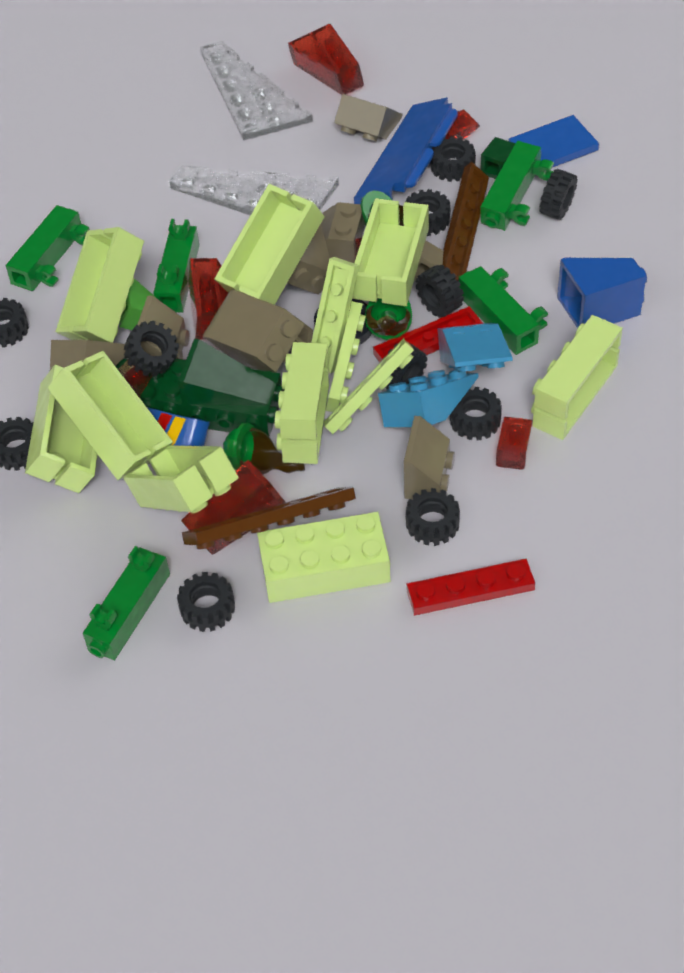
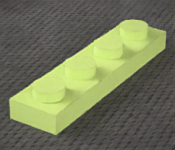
(335, 307)
(348, 347)
(378, 378)

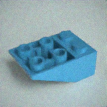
(473, 345)
(425, 397)

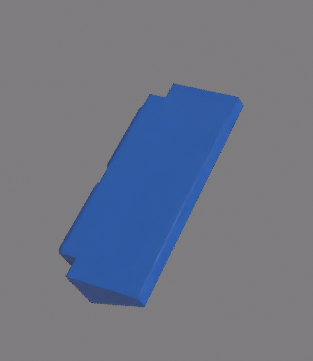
(410, 148)

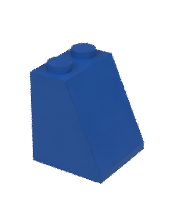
(601, 288)

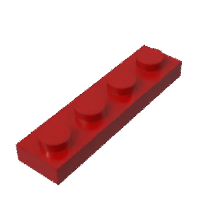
(426, 336)
(470, 586)

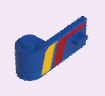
(182, 429)

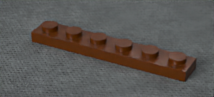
(464, 220)
(258, 521)

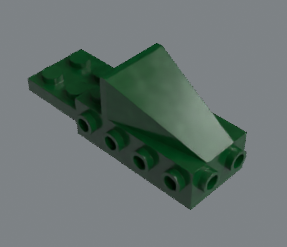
(215, 390)

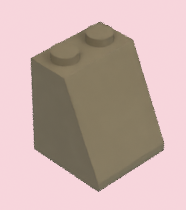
(313, 265)
(253, 331)

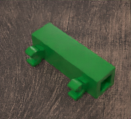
(511, 185)
(44, 248)
(173, 272)
(495, 305)
(126, 603)

